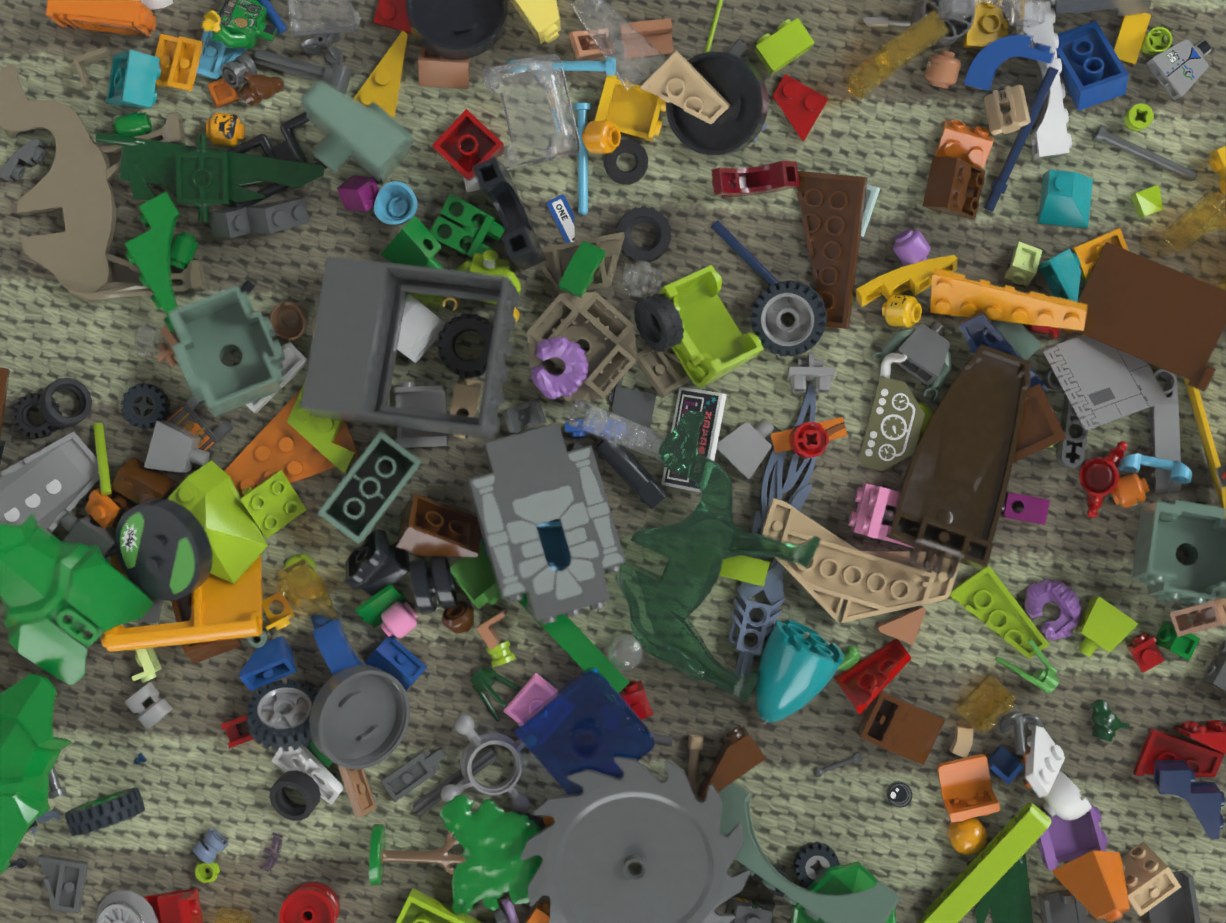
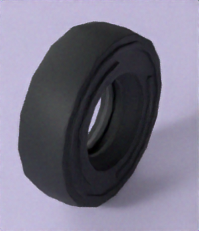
(627, 177)

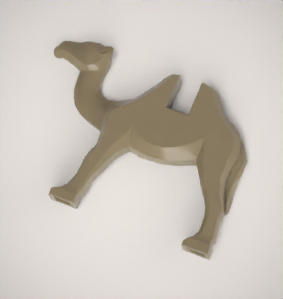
(83, 191)

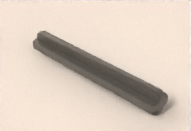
(434, 796)

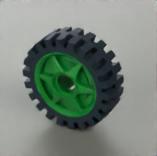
(104, 812)

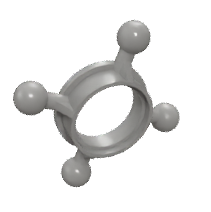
(465, 725)

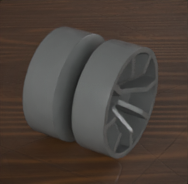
(956, 28)

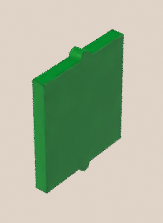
(374, 606)

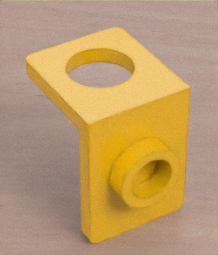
(281, 620)

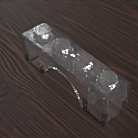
(1018, 12)
(616, 429)

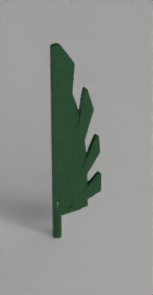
(155, 164)
(1008, 898)

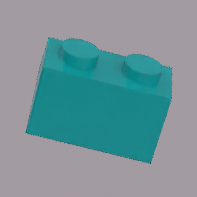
(133, 80)

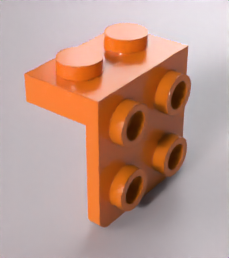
(967, 788)

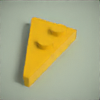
(385, 80)

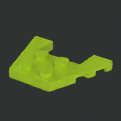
(321, 435)

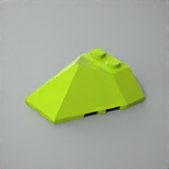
(230, 528)

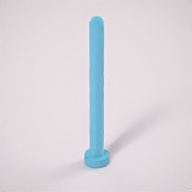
(569, 65)
(582, 109)

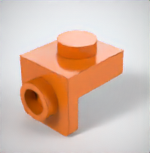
(102, 508)

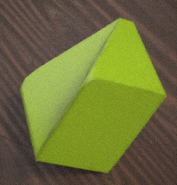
(1147, 201)

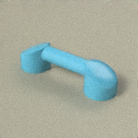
(1179, 472)

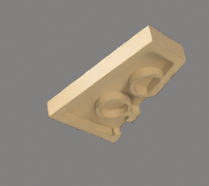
(684, 86)

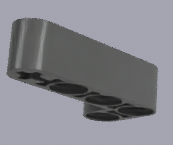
(1068, 418)

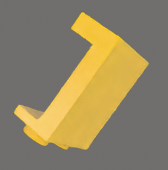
(632, 111)

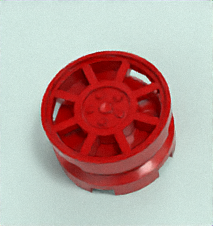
(808, 440)

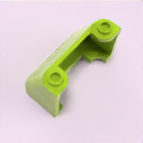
(711, 338)

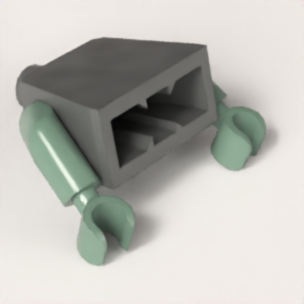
(925, 352)

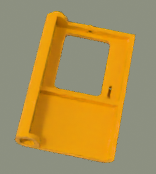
(217, 613)

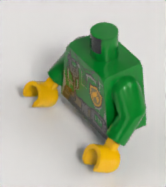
(239, 24)

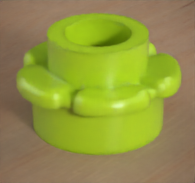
(204, 876)

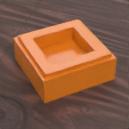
(222, 93)

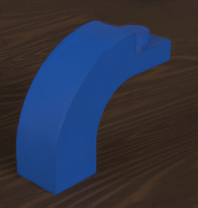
(986, 63)
(333, 644)

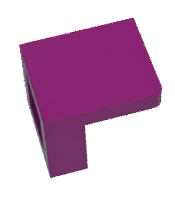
(358, 193)

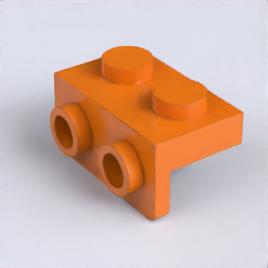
(965, 143)

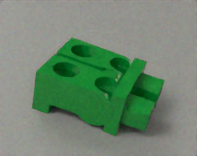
(474, 230)

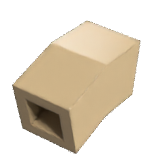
(963, 741)

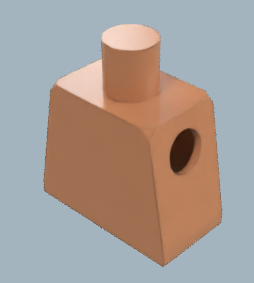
(1204, 617)

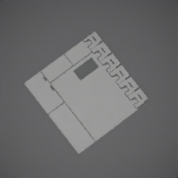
(1102, 380)

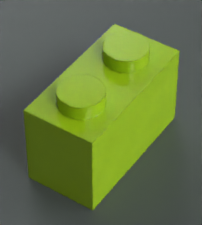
(784, 45)

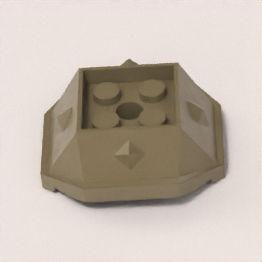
(599, 324)

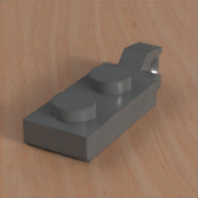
(413, 773)

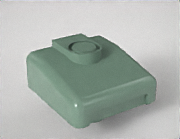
(355, 132)

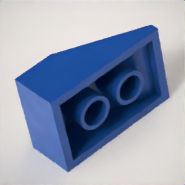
(1090, 66)

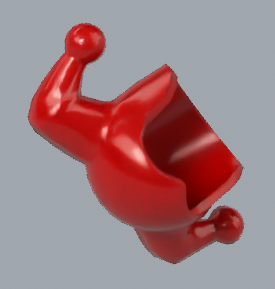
(1101, 476)

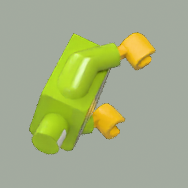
(490, 265)

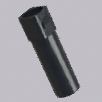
(631, 472)

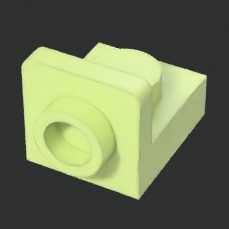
(1023, 264)
(148, 660)

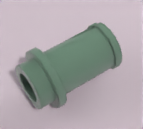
(254, 642)

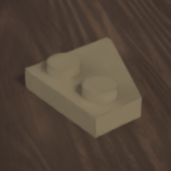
(662, 370)

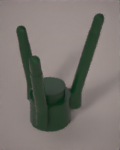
(483, 681)

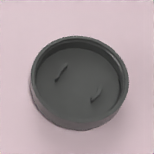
(359, 716)

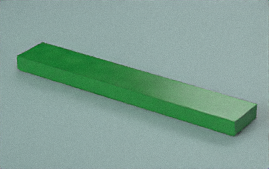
(580, 648)

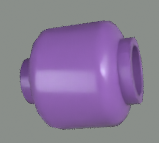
(911, 247)

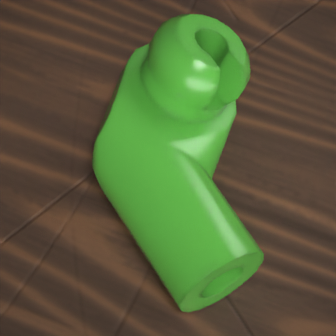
(851, 657)

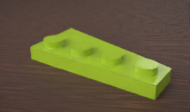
(999, 610)

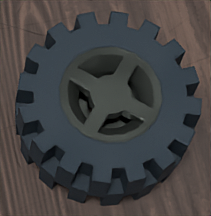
(136, 404)

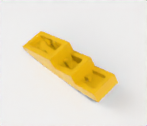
(914, 277)

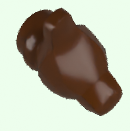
(260, 88)

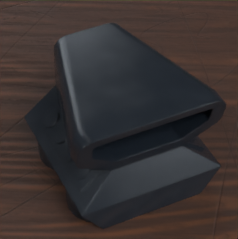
(376, 564)

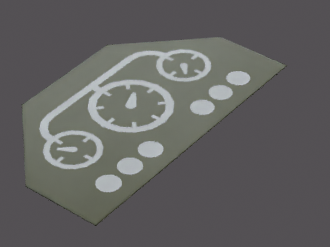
(891, 426)

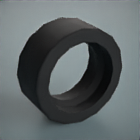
(81, 393)
(288, 808)

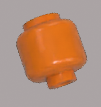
(1130, 490)

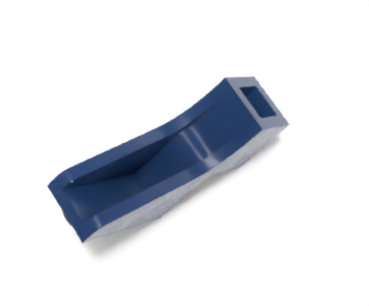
(1205, 798)

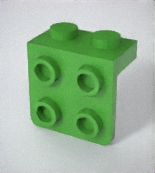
(476, 578)

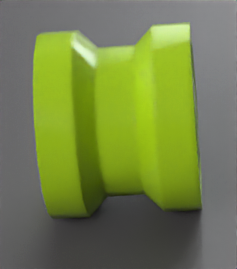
(1133, 120)
(501, 654)

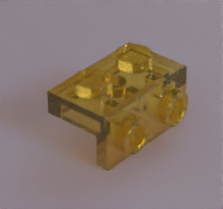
(986, 703)

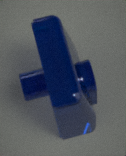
(584, 729)

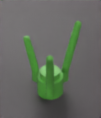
(1043, 679)

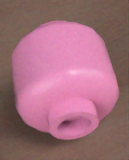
(398, 619)

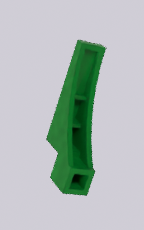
(153, 251)

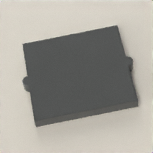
(634, 405)

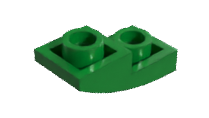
(581, 269)

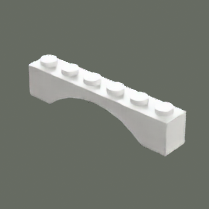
(1050, 133)

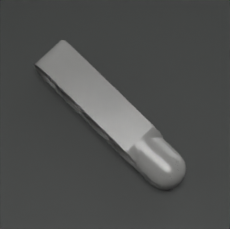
(1165, 435)

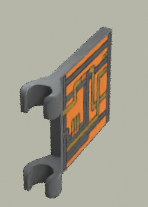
(190, 420)

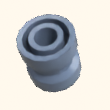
(210, 846)

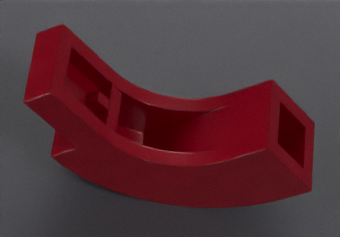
(755, 180)

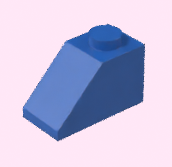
(268, 664)

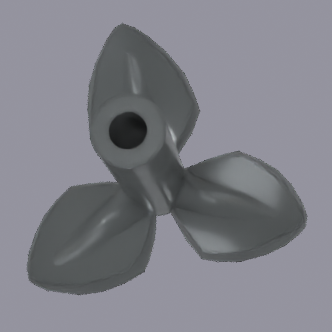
(319, 43)
(1018, 721)

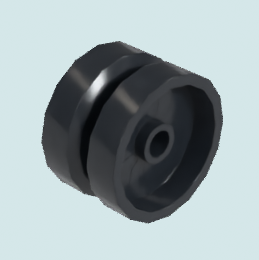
(431, 583)

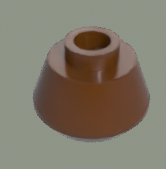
(459, 618)

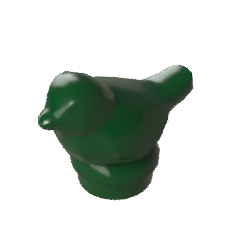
(1105, 721)

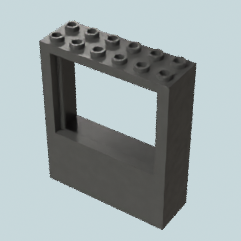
(360, 335)

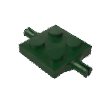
(202, 178)

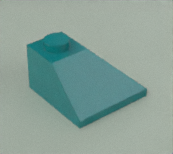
(1065, 199)
(1062, 275)

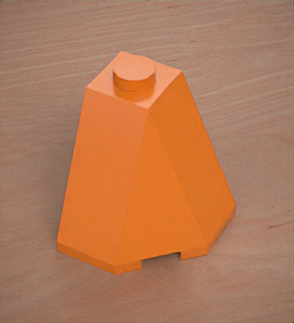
(1097, 883)

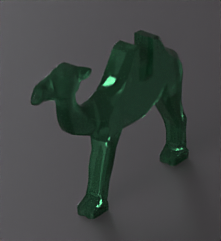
(696, 555)

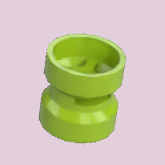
(1160, 37)

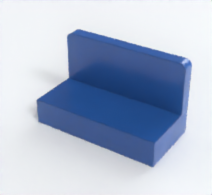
(397, 662)

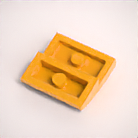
(178, 61)

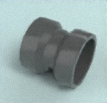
(233, 71)

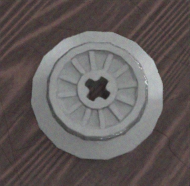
(125, 907)

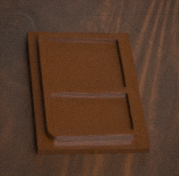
(1038, 425)

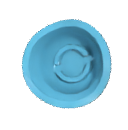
(395, 203)

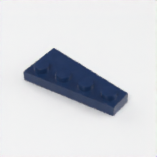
(981, 331)

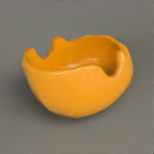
(967, 836)

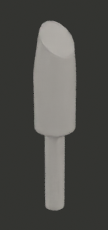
(884, 22)

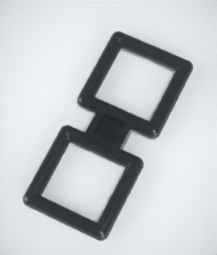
(286, 150)

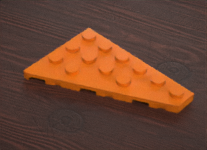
(283, 449)

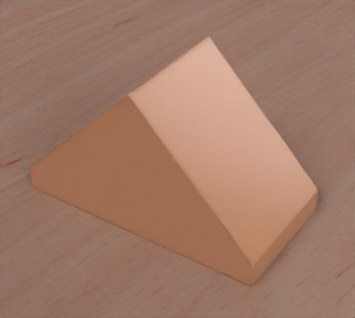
(584, 46)
(903, 626)

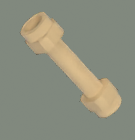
(695, 744)

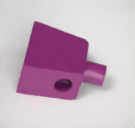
(1034, 508)

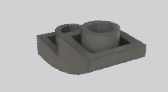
(30, 153)

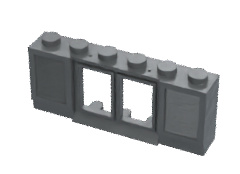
(1176, 908)

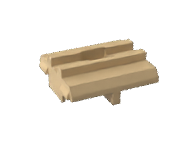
(1001, 100)

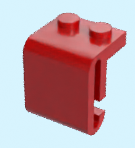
(177, 906)

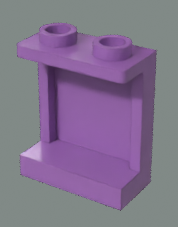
(1071, 839)

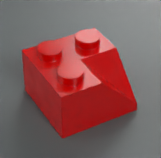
(467, 144)

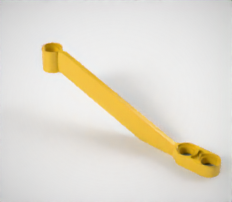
(1206, 440)

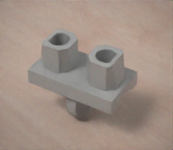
(810, 371)

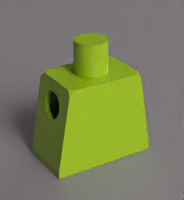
(1102, 626)

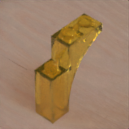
(896, 55)

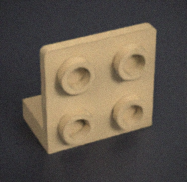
(1147, 878)

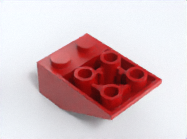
(1211, 734)

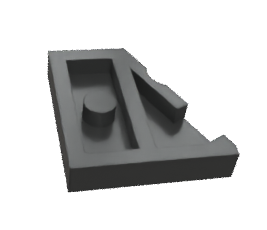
(64, 881)

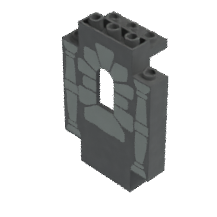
(533, 484)

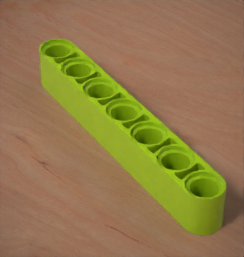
(988, 866)

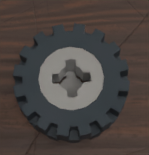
(810, 859)

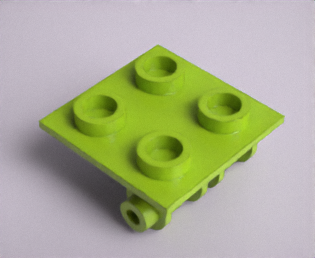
(272, 504)

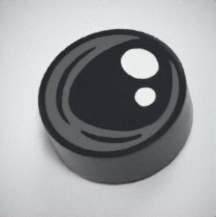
(899, 794)

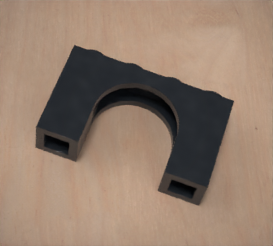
(520, 237)

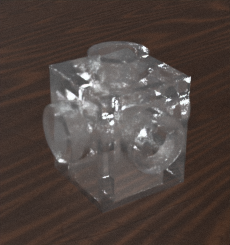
(637, 276)

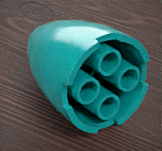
(793, 670)

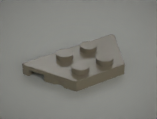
(560, 255)

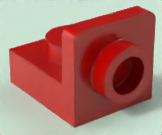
(1145, 652)

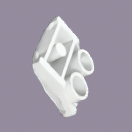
(418, 329)

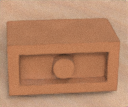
(657, 33)
(442, 71)
(488, 631)

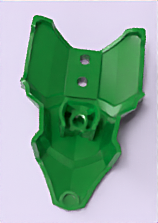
(55, 579)
(26, 758)

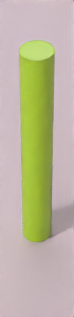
(102, 459)

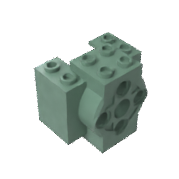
(210, 331)
(1196, 529)

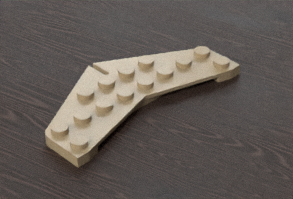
(867, 579)

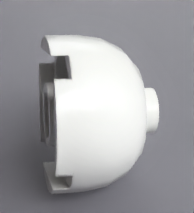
(1065, 799)

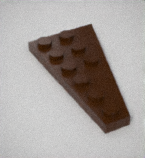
(834, 216)

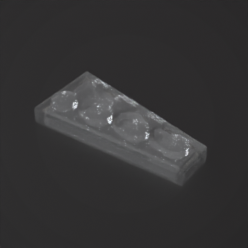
(618, 39)

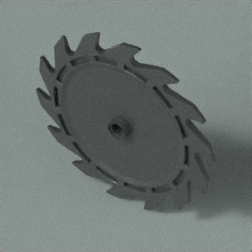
(641, 822)

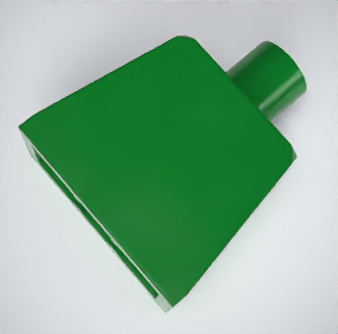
(413, 246)

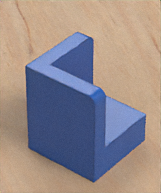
(1004, 764)

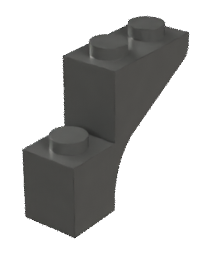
(260, 218)

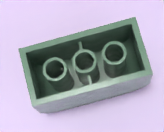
(369, 487)

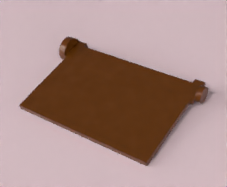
(1154, 313)

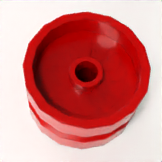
(311, 897)

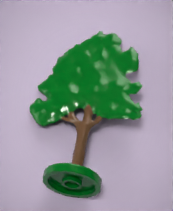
(489, 857)

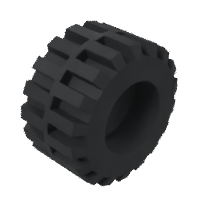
(447, 341)

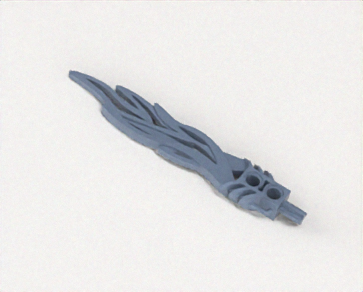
(774, 580)

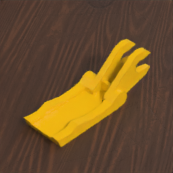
(1131, 37)

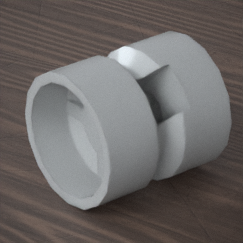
(155, 712)

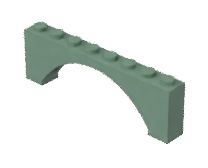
(863, 907)

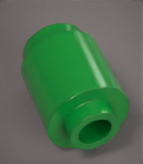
(132, 124)
(183, 250)

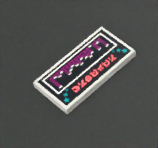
(712, 406)

